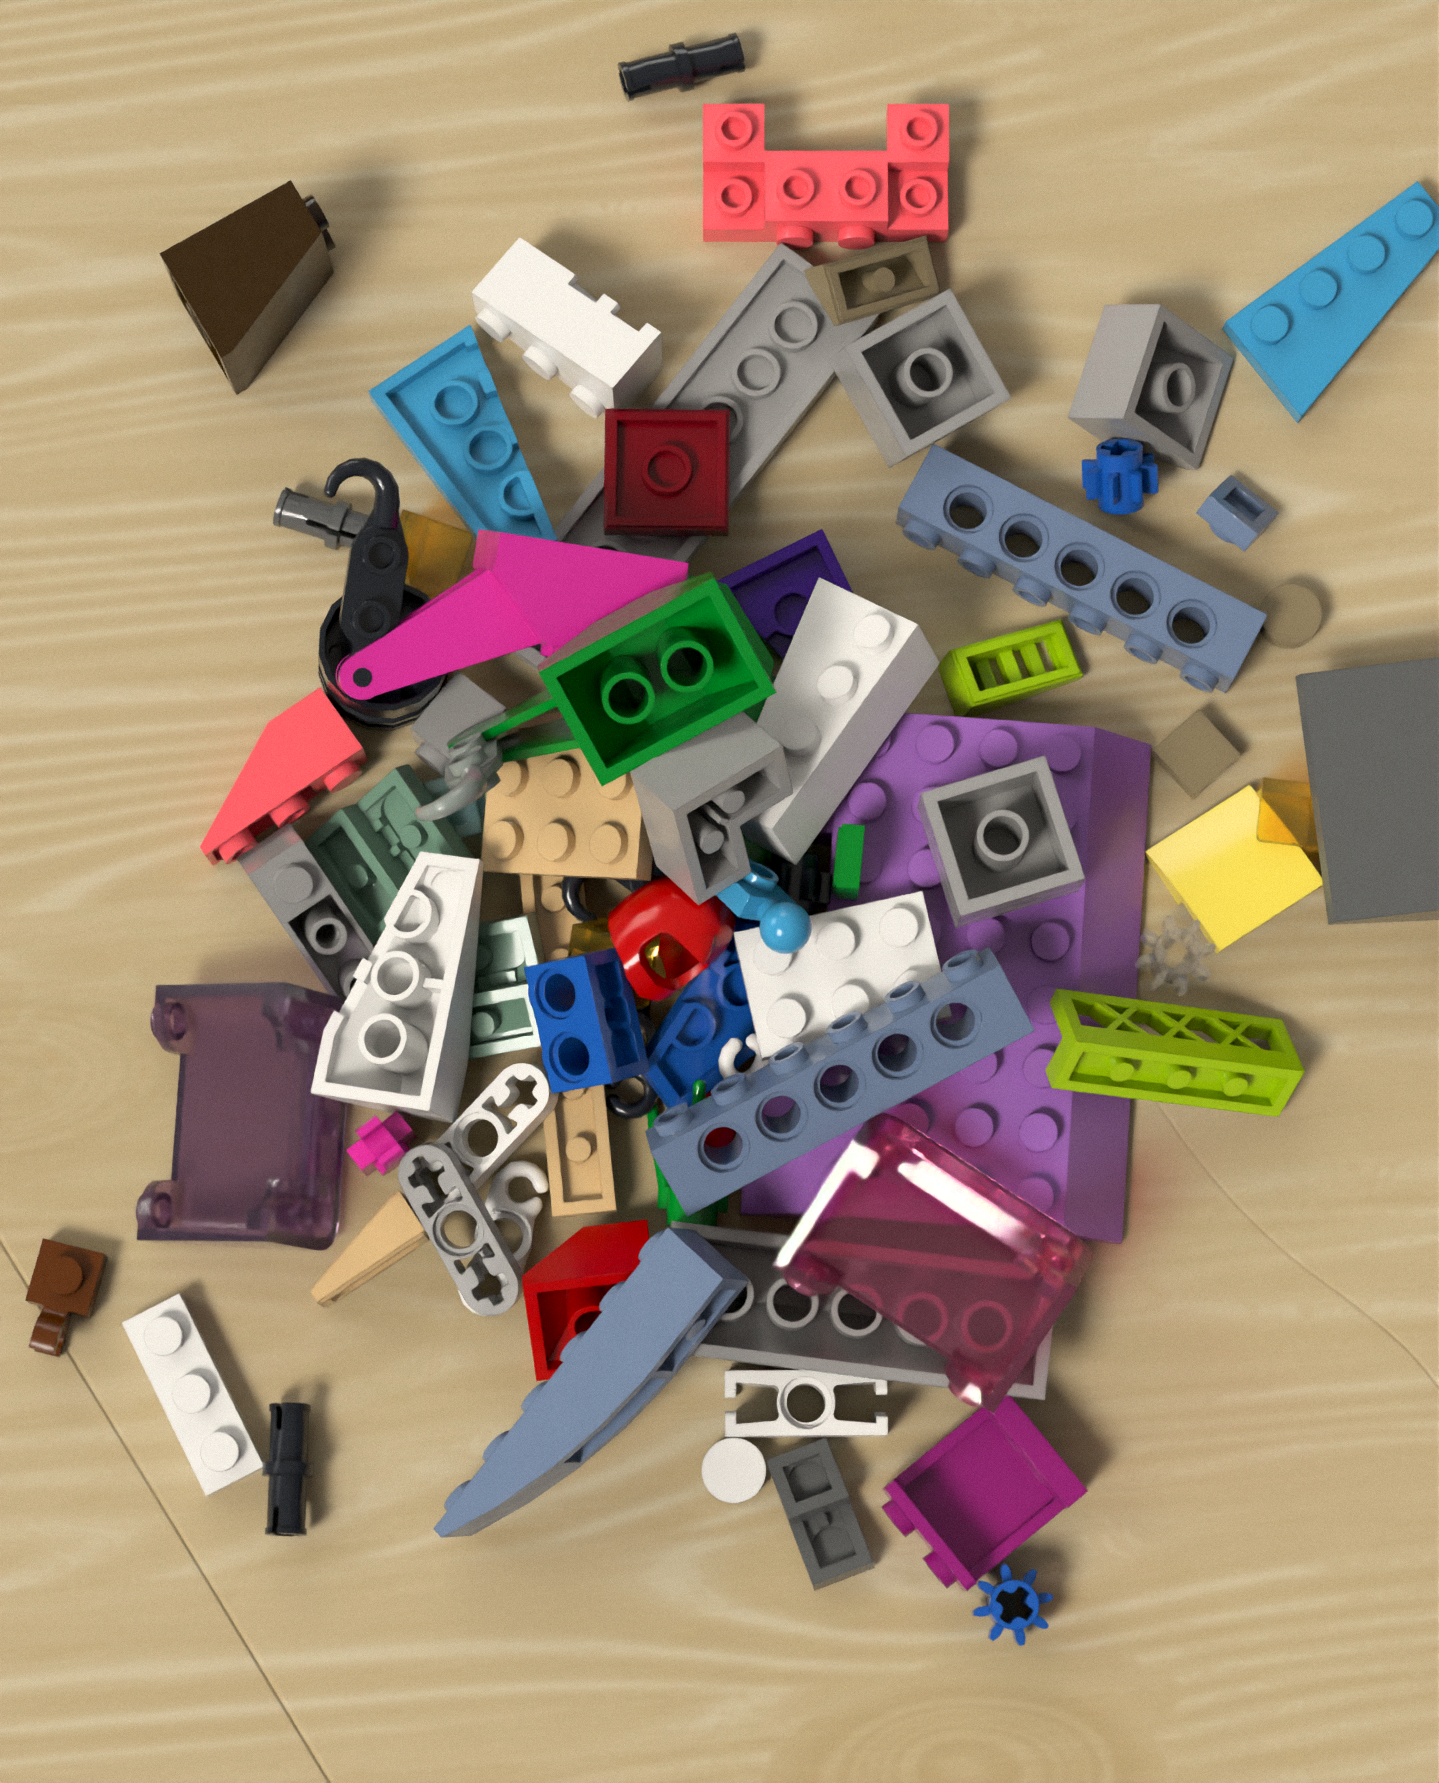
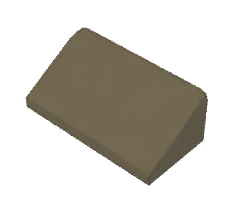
(875, 281)

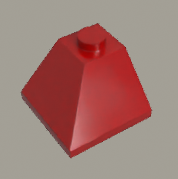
(571, 1281)

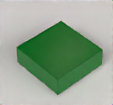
(848, 861)

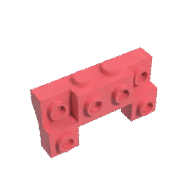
(825, 193)

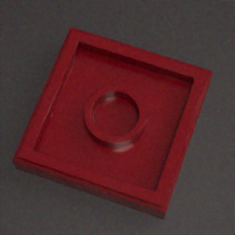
(666, 472)

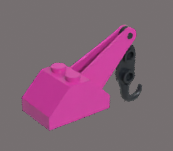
(515, 598)

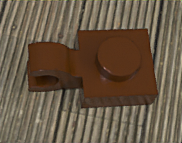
(64, 1284)

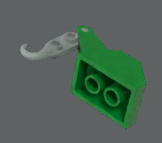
(623, 691)

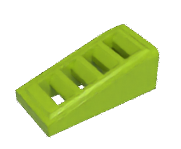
(961, 684)

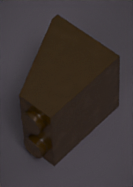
(252, 278)

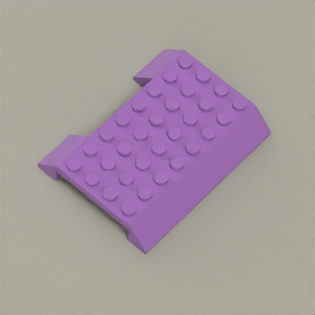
(1000, 1113)

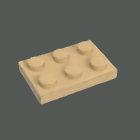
(561, 822)

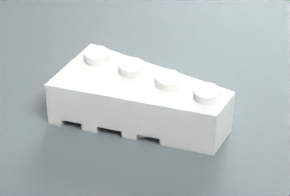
(834, 706)

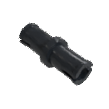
(681, 67)
(287, 1469)

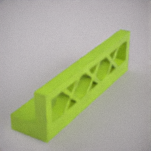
(1178, 1064)

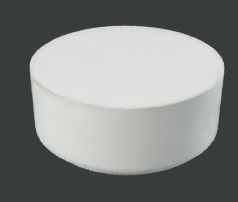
(733, 1470)

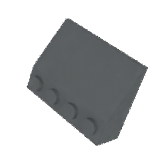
(1375, 788)

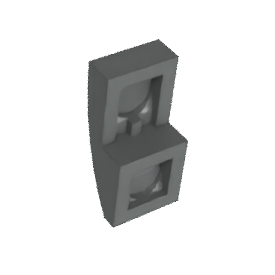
(820, 1514)

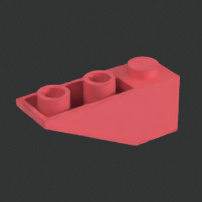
(290, 764)

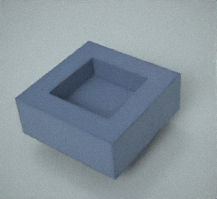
(1236, 513)

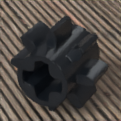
(803, 881)

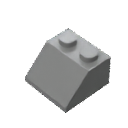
(1151, 383)

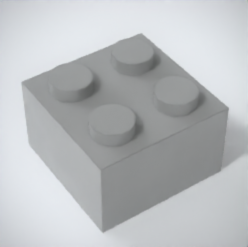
(919, 378)
(1000, 841)

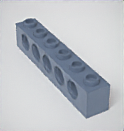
(1062, 538)
(823, 1112)

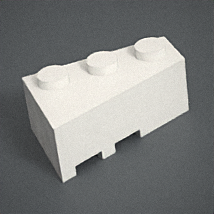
(567, 330)

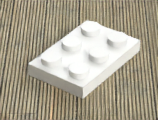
(842, 969)

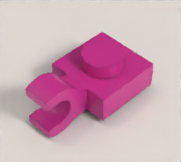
(381, 1144)

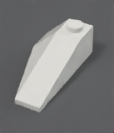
(410, 1012)

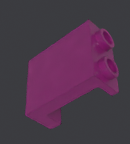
(981, 1493)

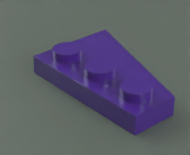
(780, 585)

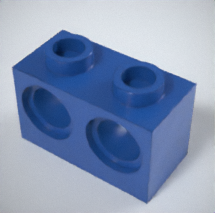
(586, 1020)

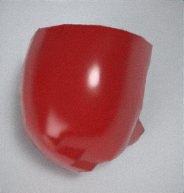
(689, 939)

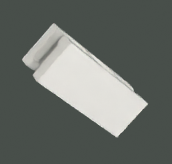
(786, 1426)

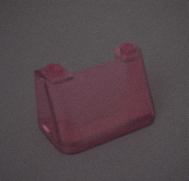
(938, 1255)

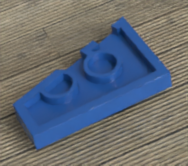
(698, 1026)

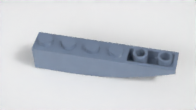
(605, 1377)

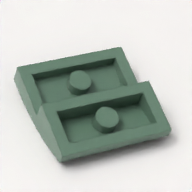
(374, 844)
(501, 1004)

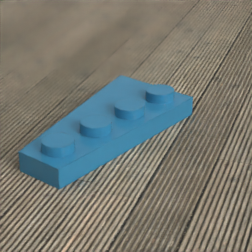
(1326, 308)
(462, 439)

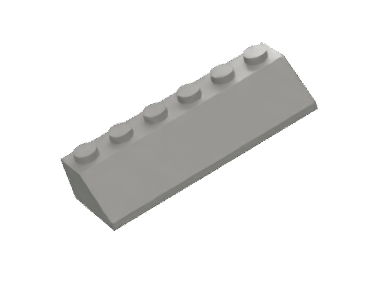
(824, 1332)

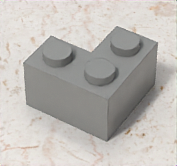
(702, 796)

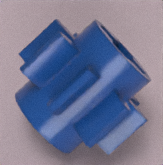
(1120, 476)
(1029, 1600)

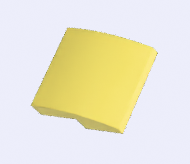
(1229, 875)

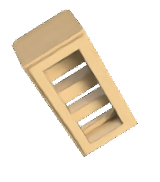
(380, 1244)

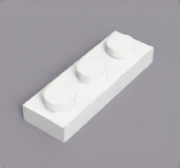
(194, 1394)

